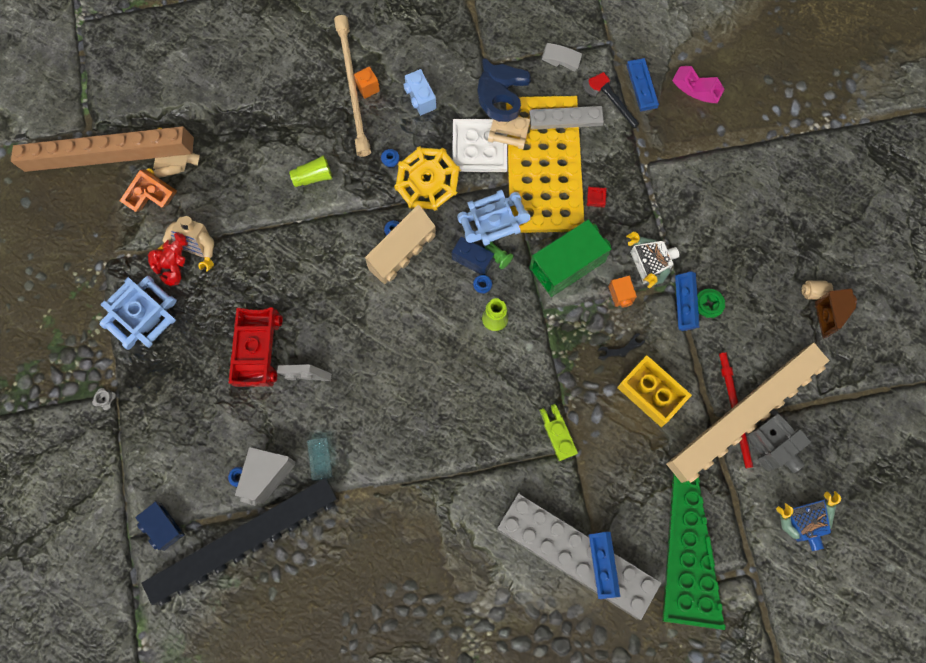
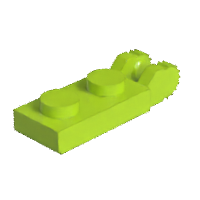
(558, 434)

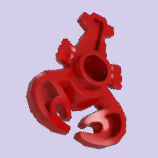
(170, 259)

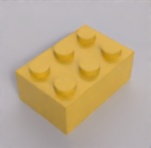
(654, 391)

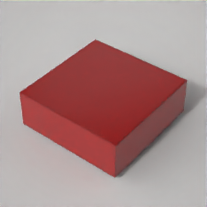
(596, 196)

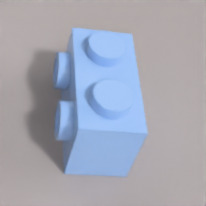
(420, 92)

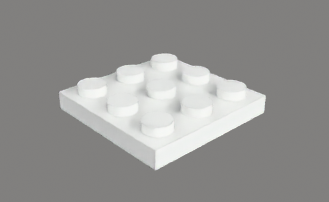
(472, 147)

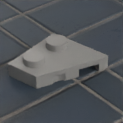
(304, 372)

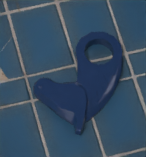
(494, 88)

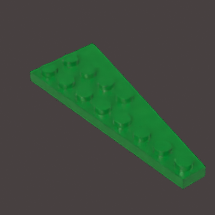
(690, 576)

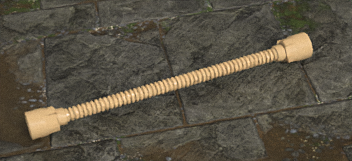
(362, 144)

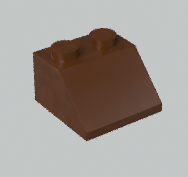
(834, 310)

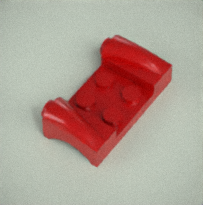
(253, 348)

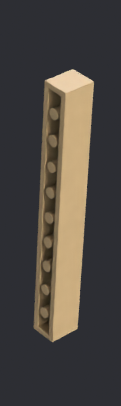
(747, 413)

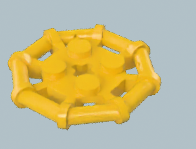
(429, 188)

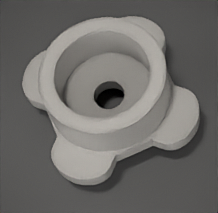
(98, 398)

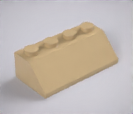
(401, 245)

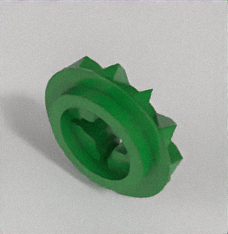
(713, 296)

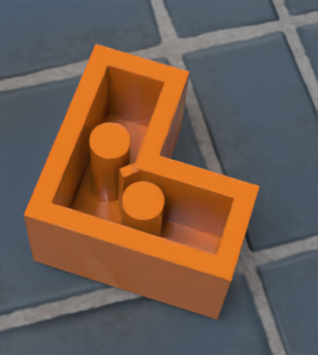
(146, 187)

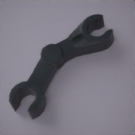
(623, 351)

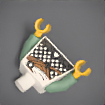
(651, 258)

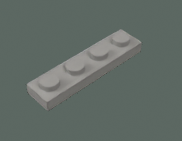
(566, 117)

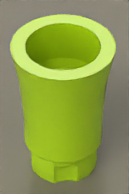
(311, 172)
(492, 320)

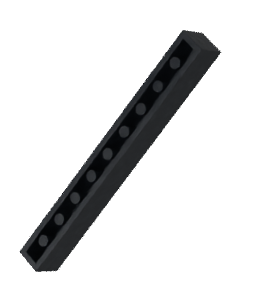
(239, 542)

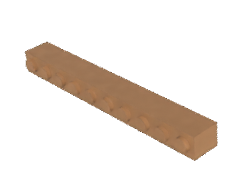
(103, 149)

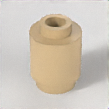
(816, 289)

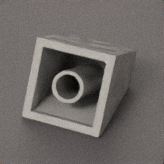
(262, 475)

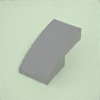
(561, 55)

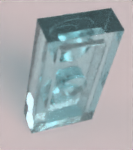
(319, 459)

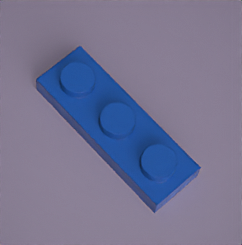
(642, 84)
(687, 301)
(604, 565)

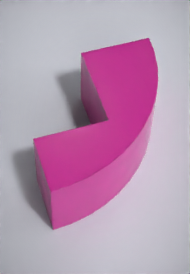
(703, 89)

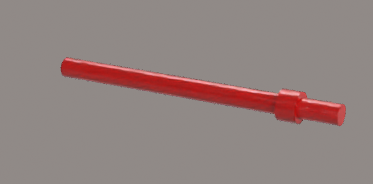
(727, 373)

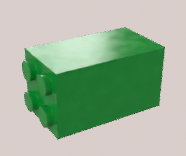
(570, 257)

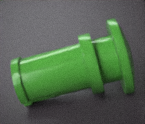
(499, 255)

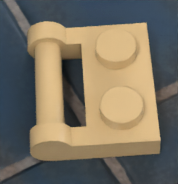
(516, 127)

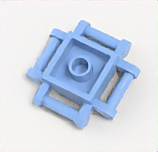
(494, 219)
(137, 312)

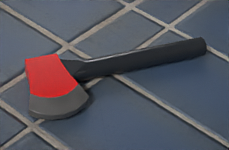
(601, 83)

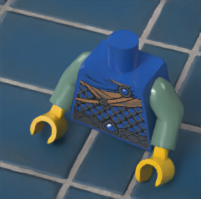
(810, 520)

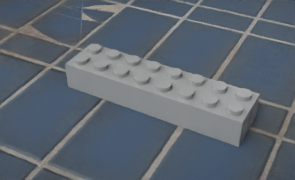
(571, 554)

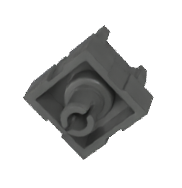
(778, 444)

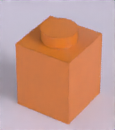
(366, 82)
(622, 291)

